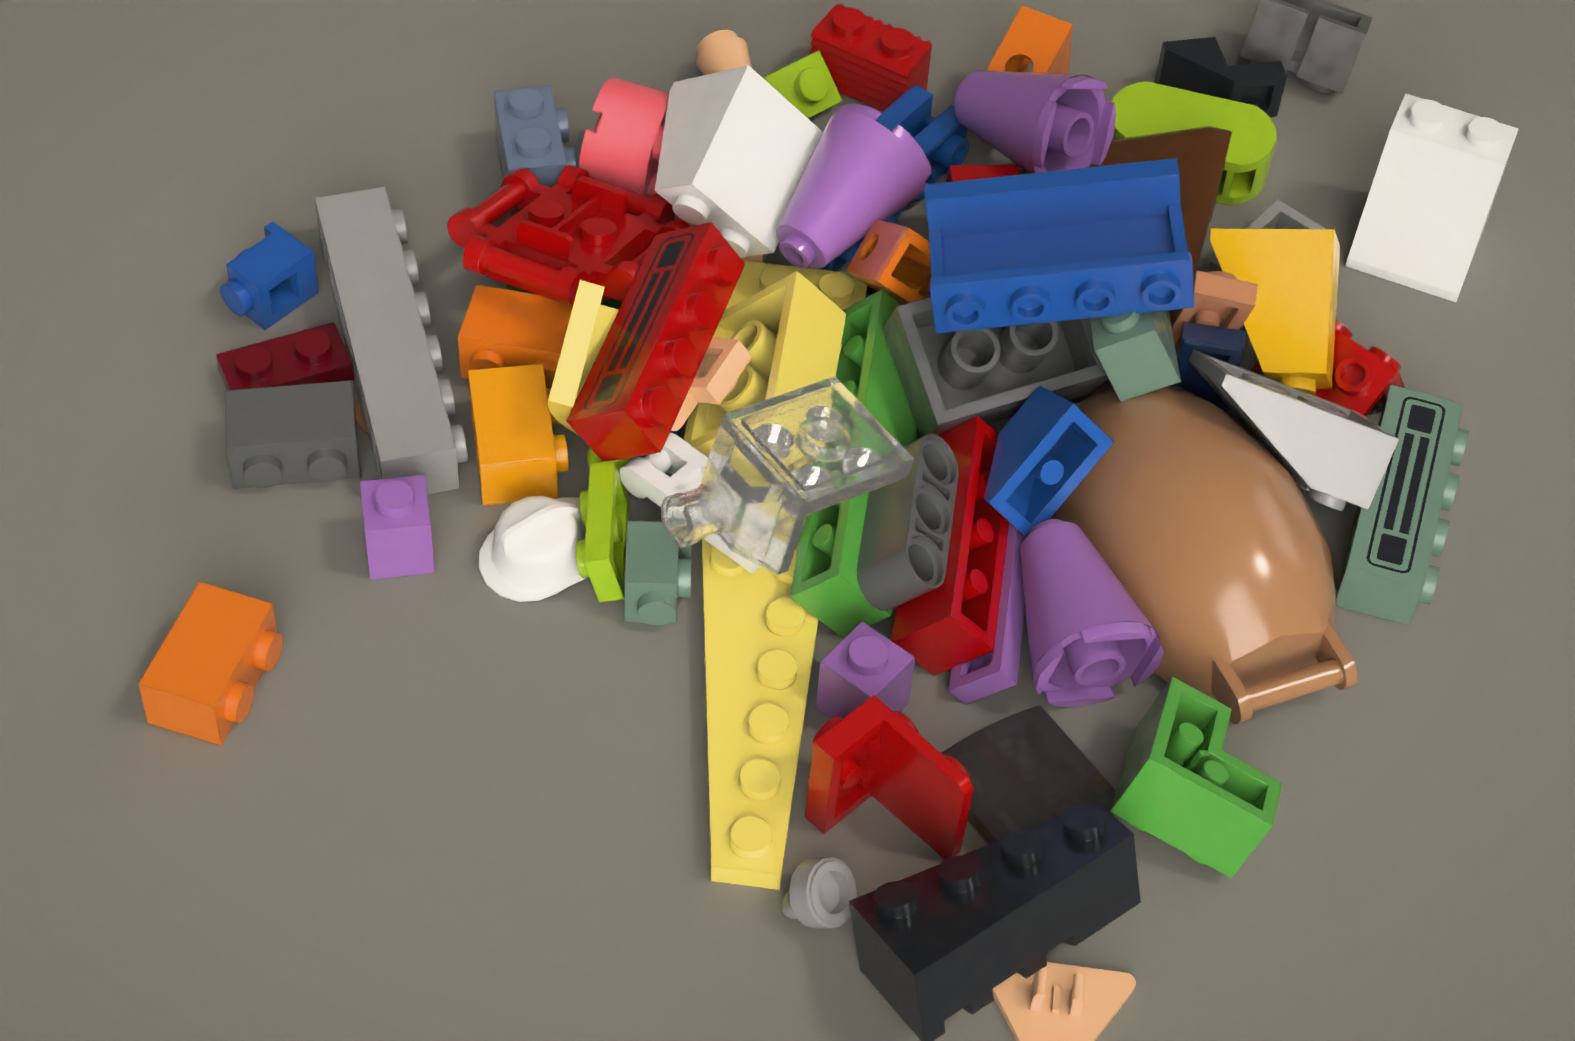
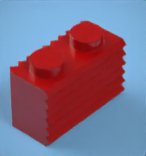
(870, 58)

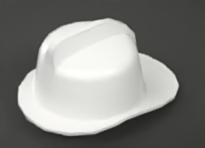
(533, 548)

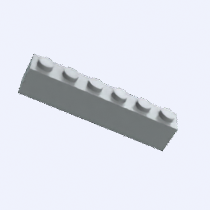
(387, 340)

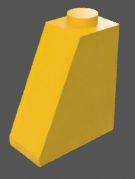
(1294, 298)

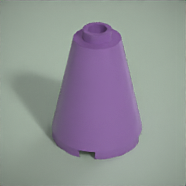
(1038, 117)
(850, 183)
(1080, 619)

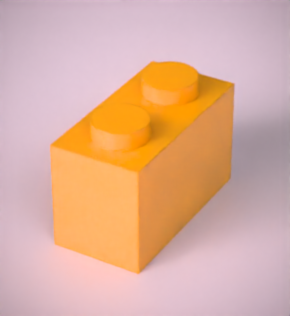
(515, 434)

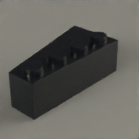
(993, 913)

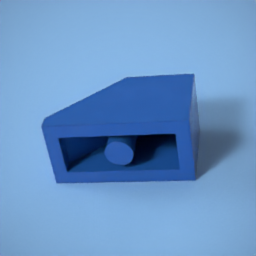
(1042, 459)

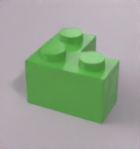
(1189, 788)

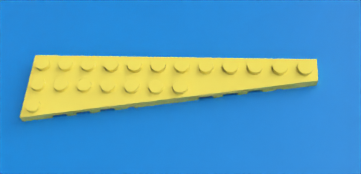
(757, 674)

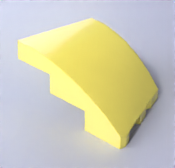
(582, 343)

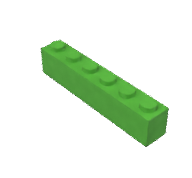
(831, 538)

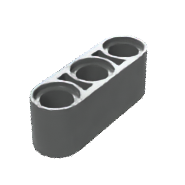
(909, 528)

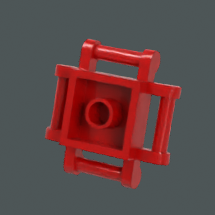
(562, 234)

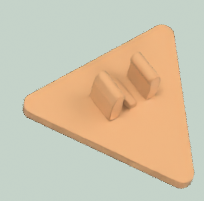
(1062, 1002)

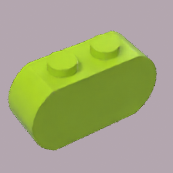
(1158, 108)

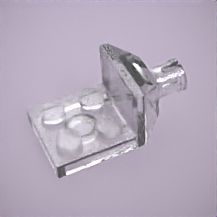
(779, 466)

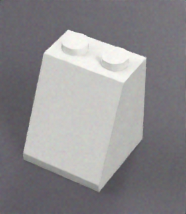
(733, 156)
(1431, 197)

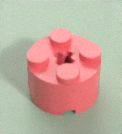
(626, 136)

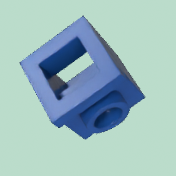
(270, 278)

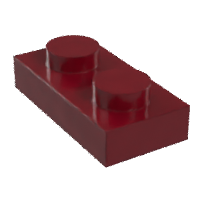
(288, 360)

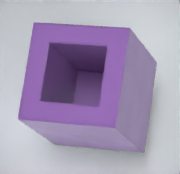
(397, 526)
(864, 667)

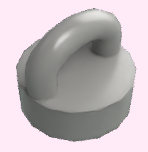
(820, 893)

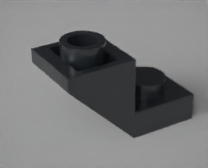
(1201, 68)

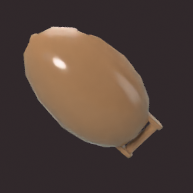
(1212, 550)

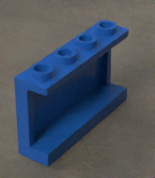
(1058, 246)

